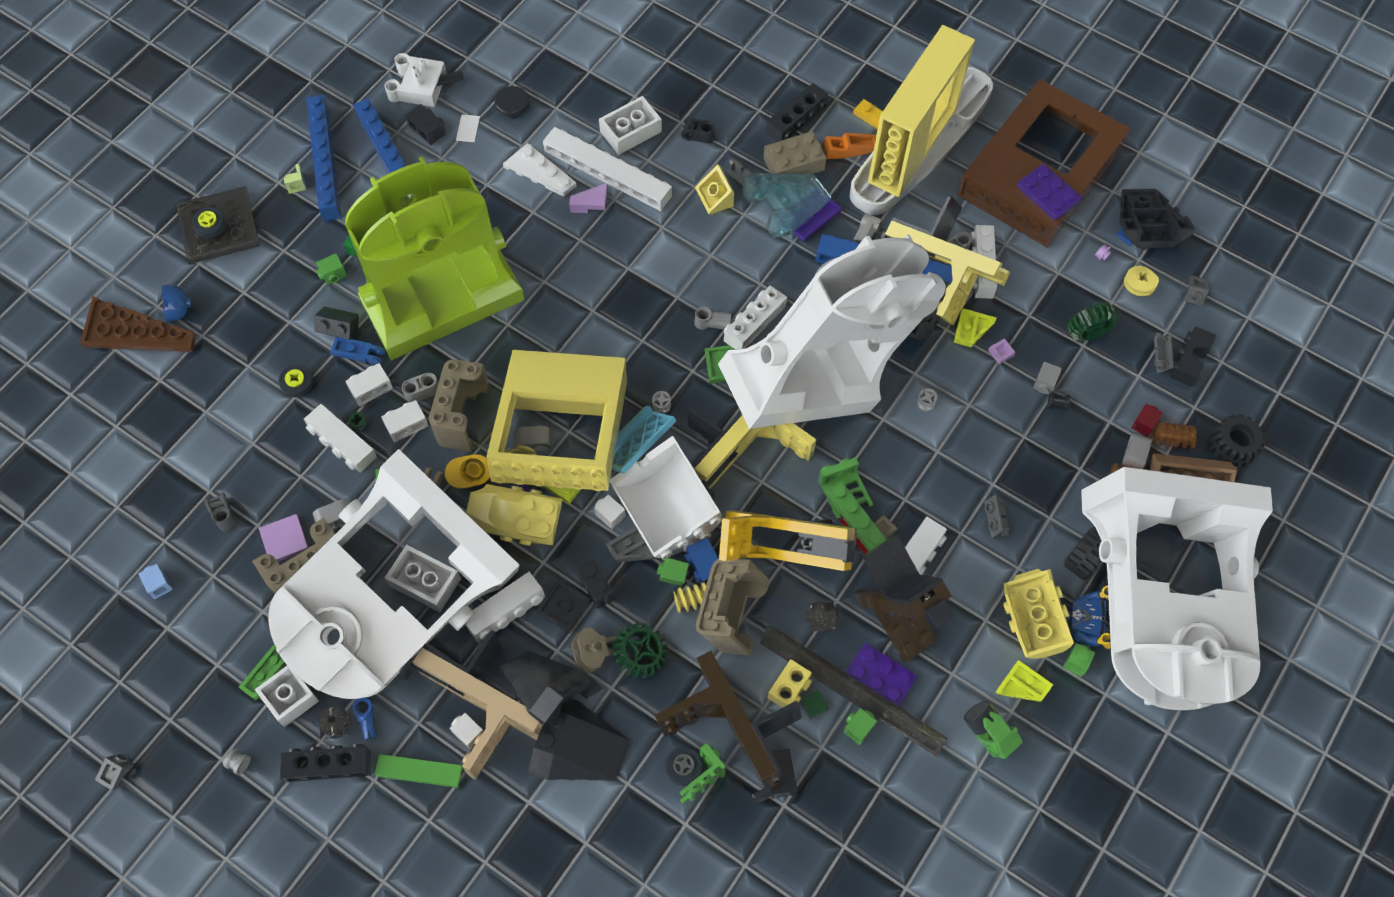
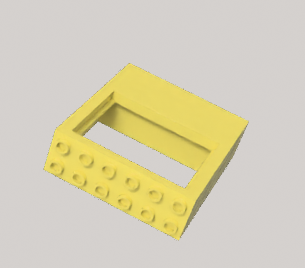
(920, 110)
(563, 386)

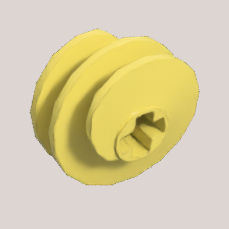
(1141, 281)

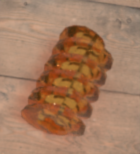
(1174, 433)

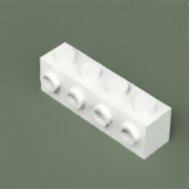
(984, 244)
(755, 318)
(340, 438)
(505, 607)

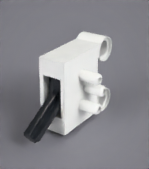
(421, 80)

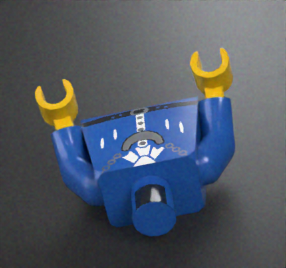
(1088, 617)

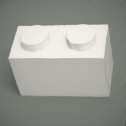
(369, 384)
(404, 421)

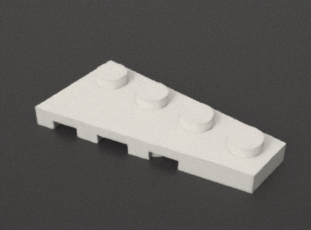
(540, 170)

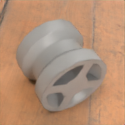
(929, 395)
(659, 398)
(236, 761)

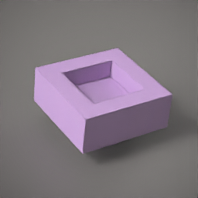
(1001, 351)

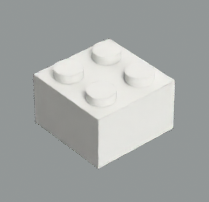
(286, 696)

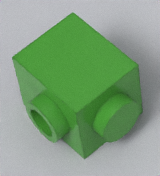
(330, 269)
(672, 571)
(1079, 659)
(859, 725)

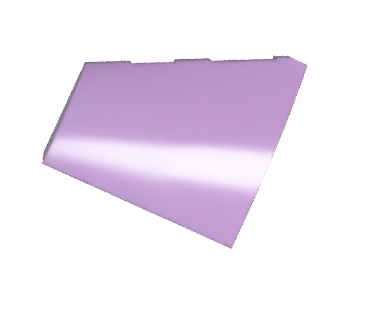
(590, 199)

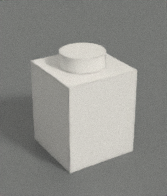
(609, 511)
(466, 730)

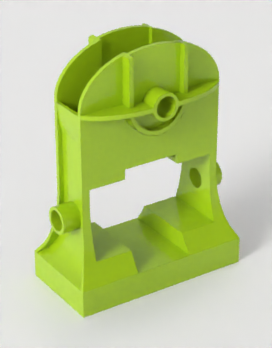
(428, 255)

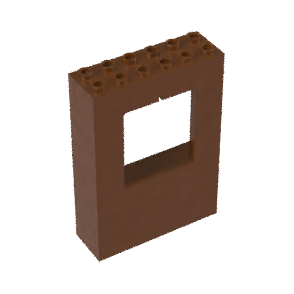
(999, 167)

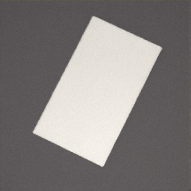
(467, 128)

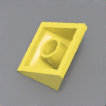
(716, 191)

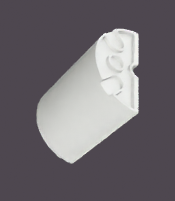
(667, 500)

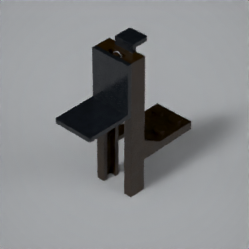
(906, 596)
(723, 703)

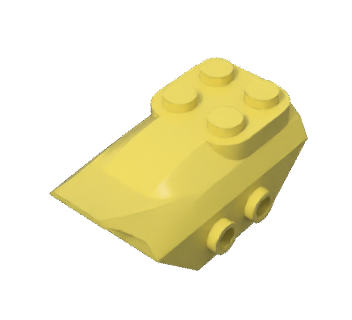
(515, 514)
(1038, 614)

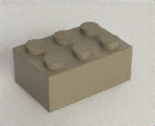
(795, 155)

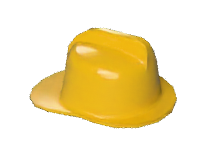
(467, 471)

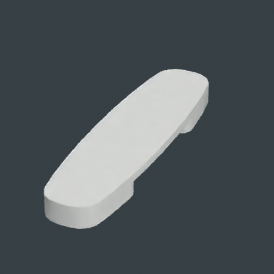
(973, 99)

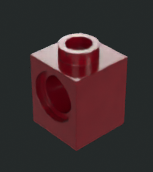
(1146, 420)

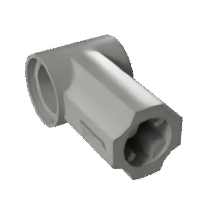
(868, 227)
(713, 319)

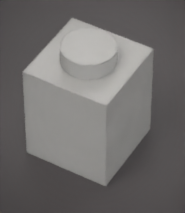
(1047, 378)

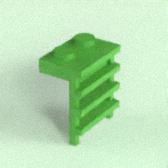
(847, 473)
(710, 757)

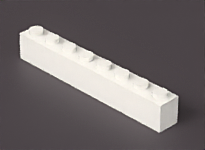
(607, 168)

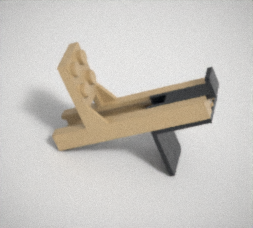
(464, 682)

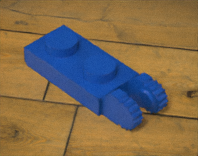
(356, 350)

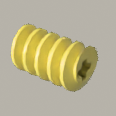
(689, 597)

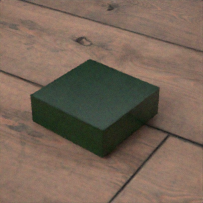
(814, 704)

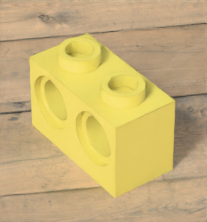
(785, 683)

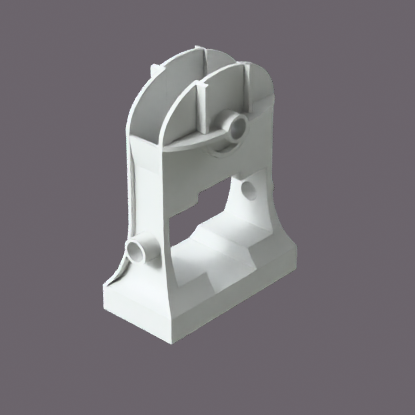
(836, 336)
(332, 597)
(1176, 645)

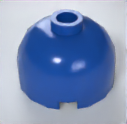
(174, 302)

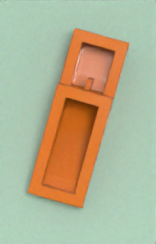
(848, 145)

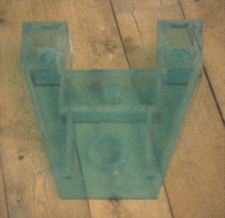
(790, 197)

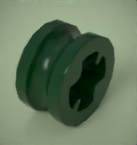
(352, 418)

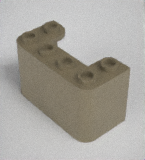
(457, 383)
(277, 575)
(725, 602)

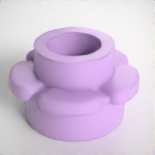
(1103, 252)

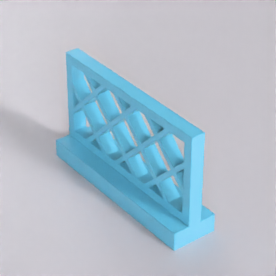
(639, 430)

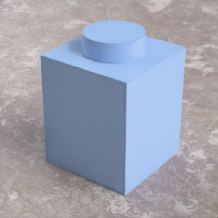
(155, 581)

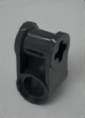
(699, 130)

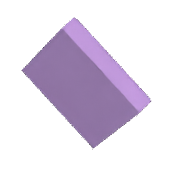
(284, 538)

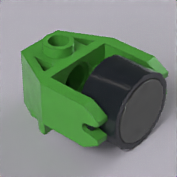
(992, 730)

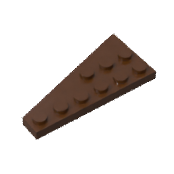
(126, 329)

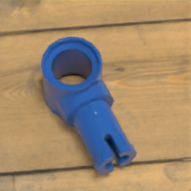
(366, 718)

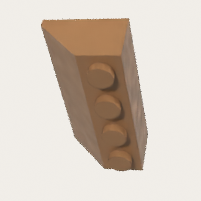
(1193, 467)

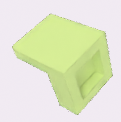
(295, 181)

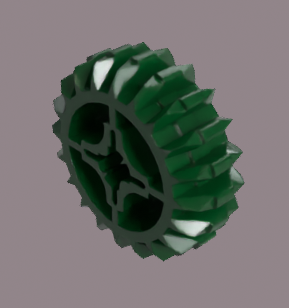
(1092, 322)
(632, 647)

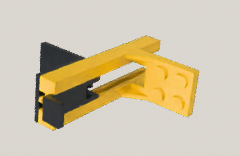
(823, 543)

